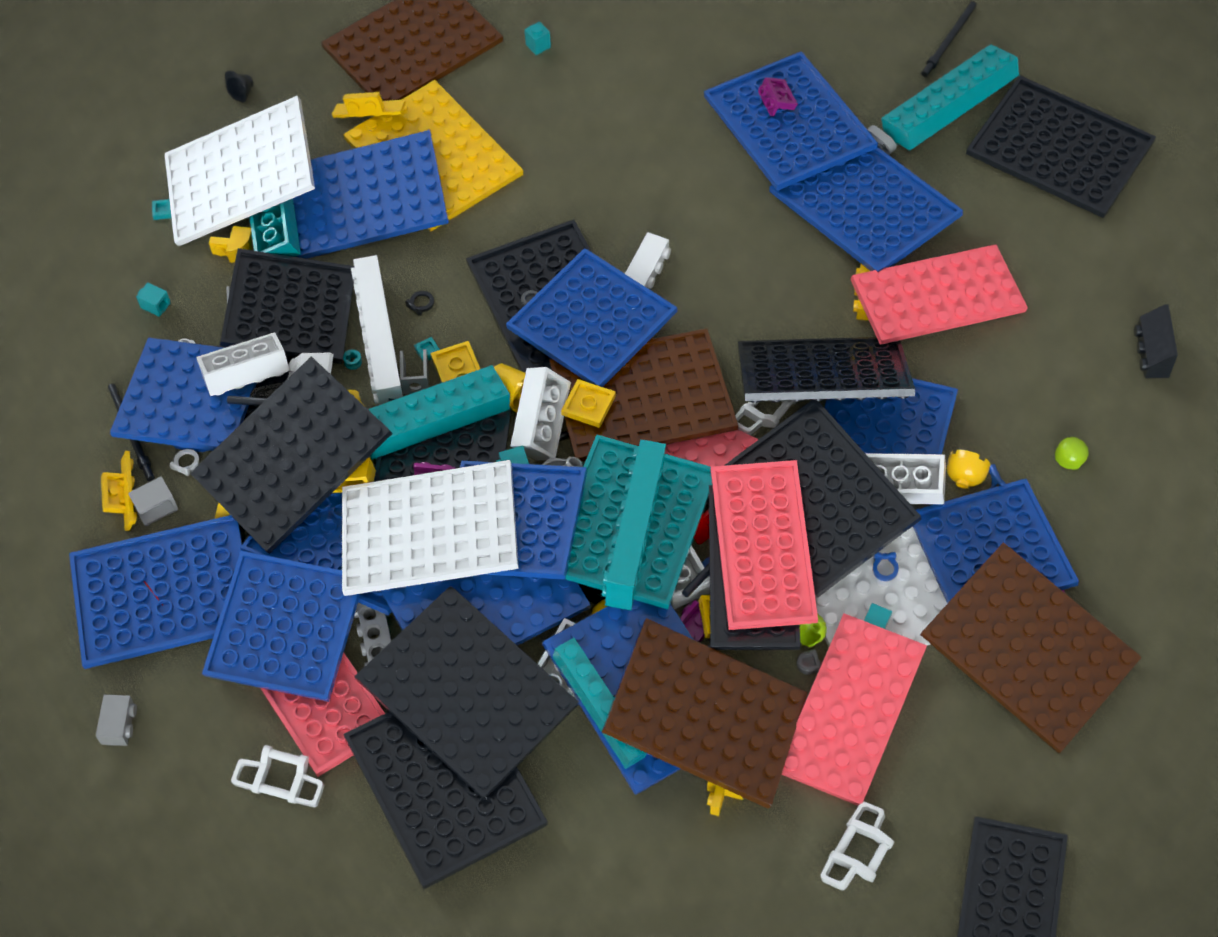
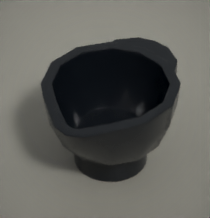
(238, 85)

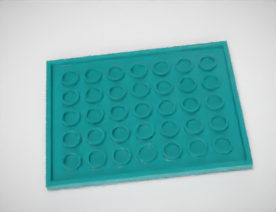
(673, 525)

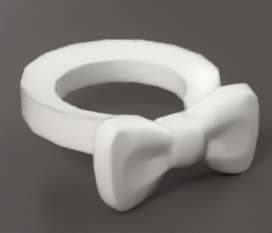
(185, 470)

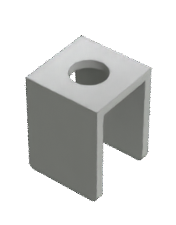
(422, 380)
(153, 501)

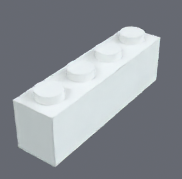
(649, 260)

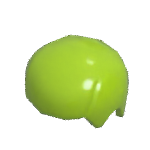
(1071, 453)
(813, 633)

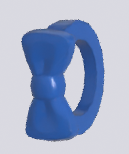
(891, 557)

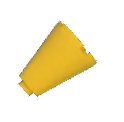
(513, 381)

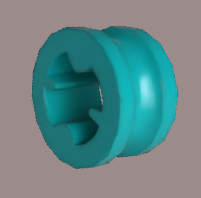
(347, 358)

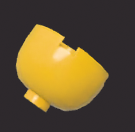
(967, 468)

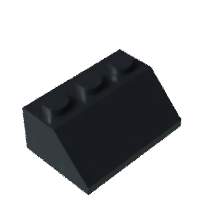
(1156, 343)

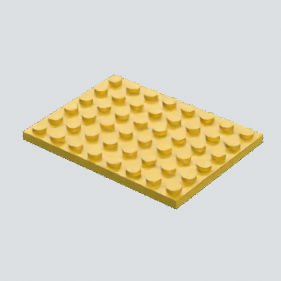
(466, 155)

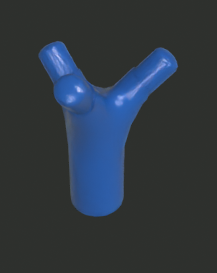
(996, 479)

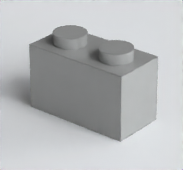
(116, 720)

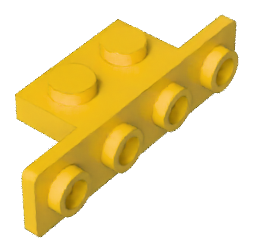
(367, 105)
(116, 489)

